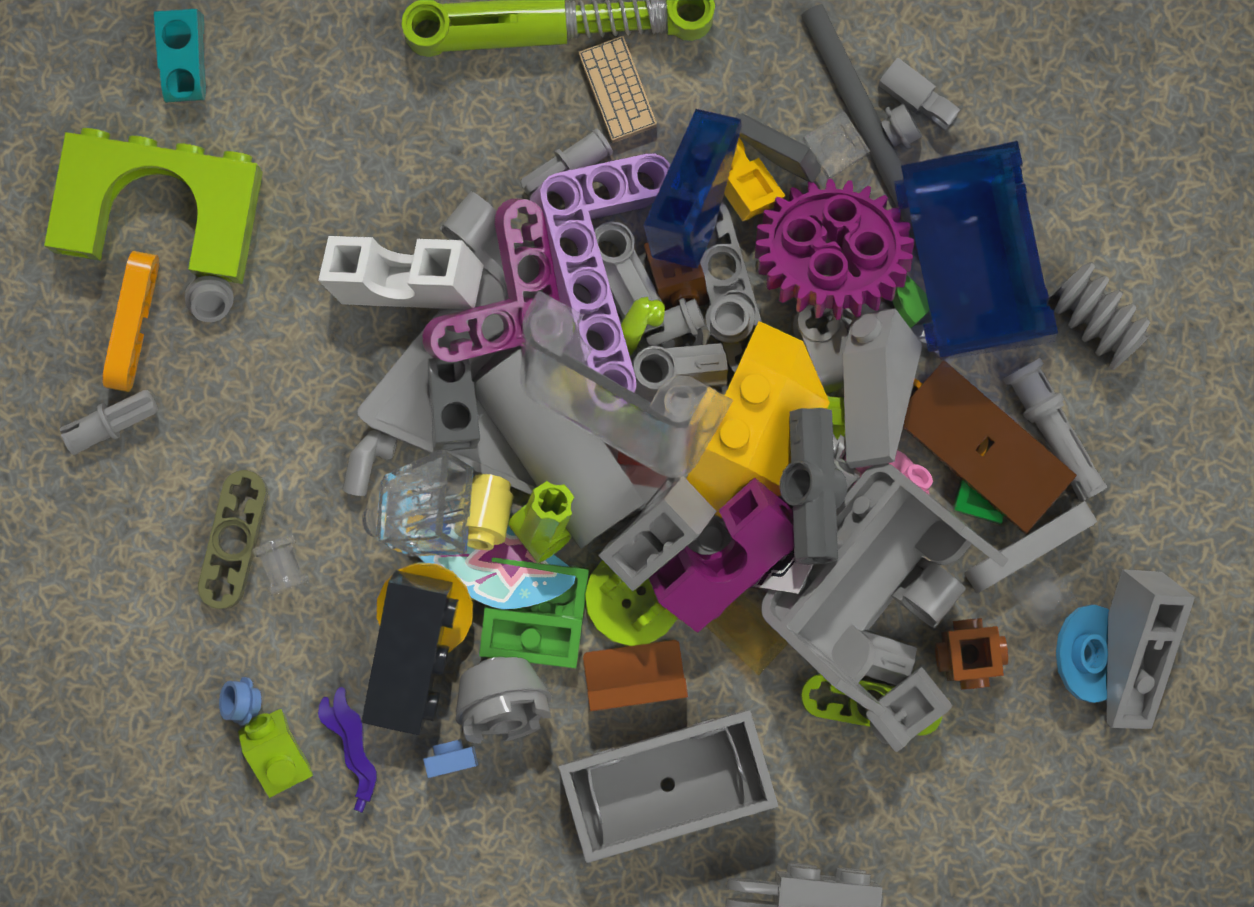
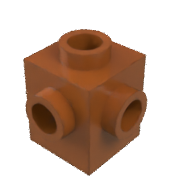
(990, 648)

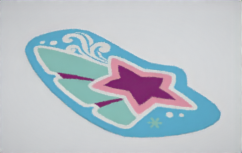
(504, 584)

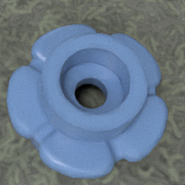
(239, 701)

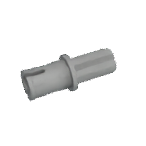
(582, 154)
(107, 421)

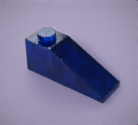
(693, 190)

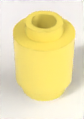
(489, 511)

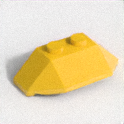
(755, 431)

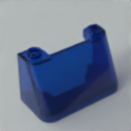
(977, 252)

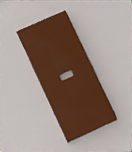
(1015, 472)

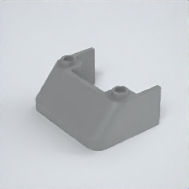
(880, 538)

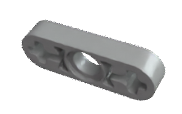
(1032, 546)

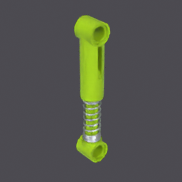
(543, 22)

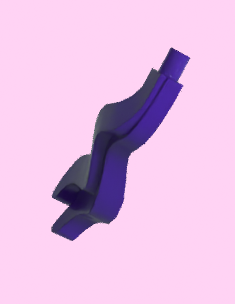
(348, 726)

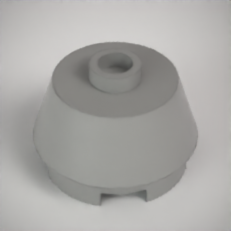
(501, 699)

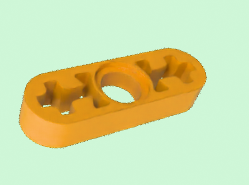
(132, 306)

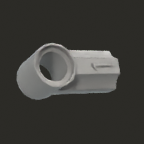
(624, 273)
(698, 362)
(892, 659)

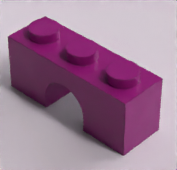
(703, 585)

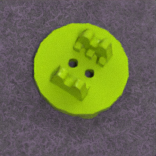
(633, 626)

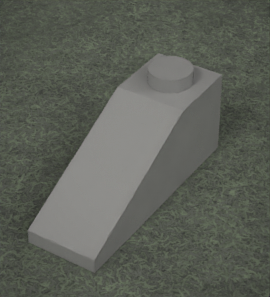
(878, 383)
(1142, 644)

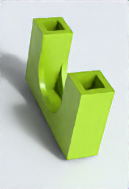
(98, 168)

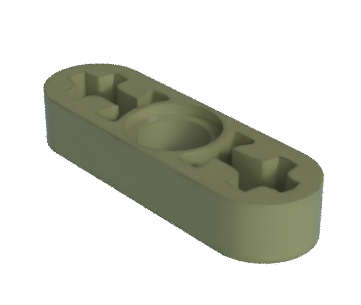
(220, 523)

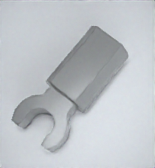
(917, 94)

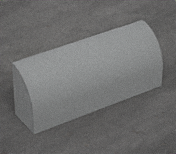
(559, 454)

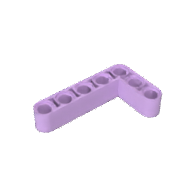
(588, 267)

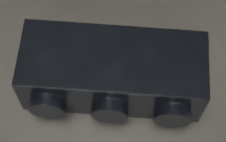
(409, 653)

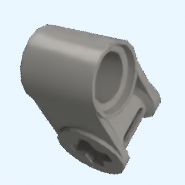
(824, 349)

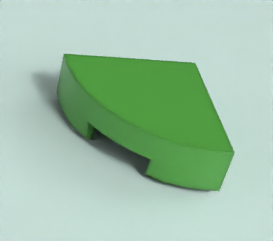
(911, 302)

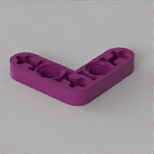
(511, 310)

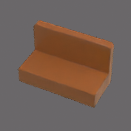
(634, 675)

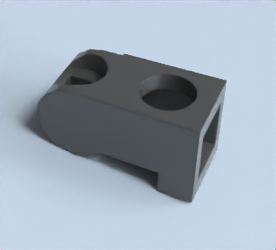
(452, 405)

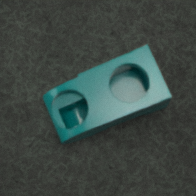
(180, 54)

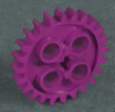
(834, 249)

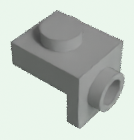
(909, 710)

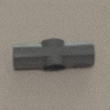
(813, 486)

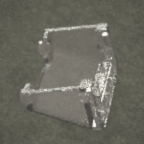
(660, 434)

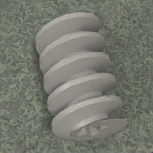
(1101, 315)

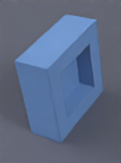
(450, 758)

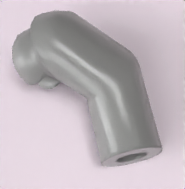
(363, 456)

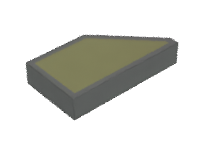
(780, 148)

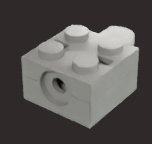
(807, 888)

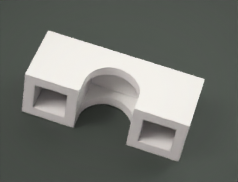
(436, 276)

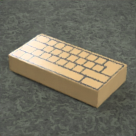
(617, 89)

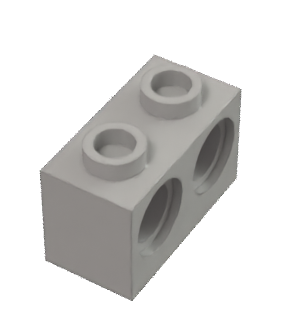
(657, 533)

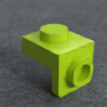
(273, 752)

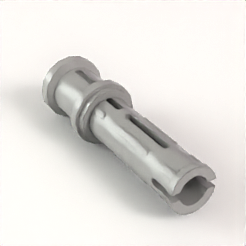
(1045, 409)

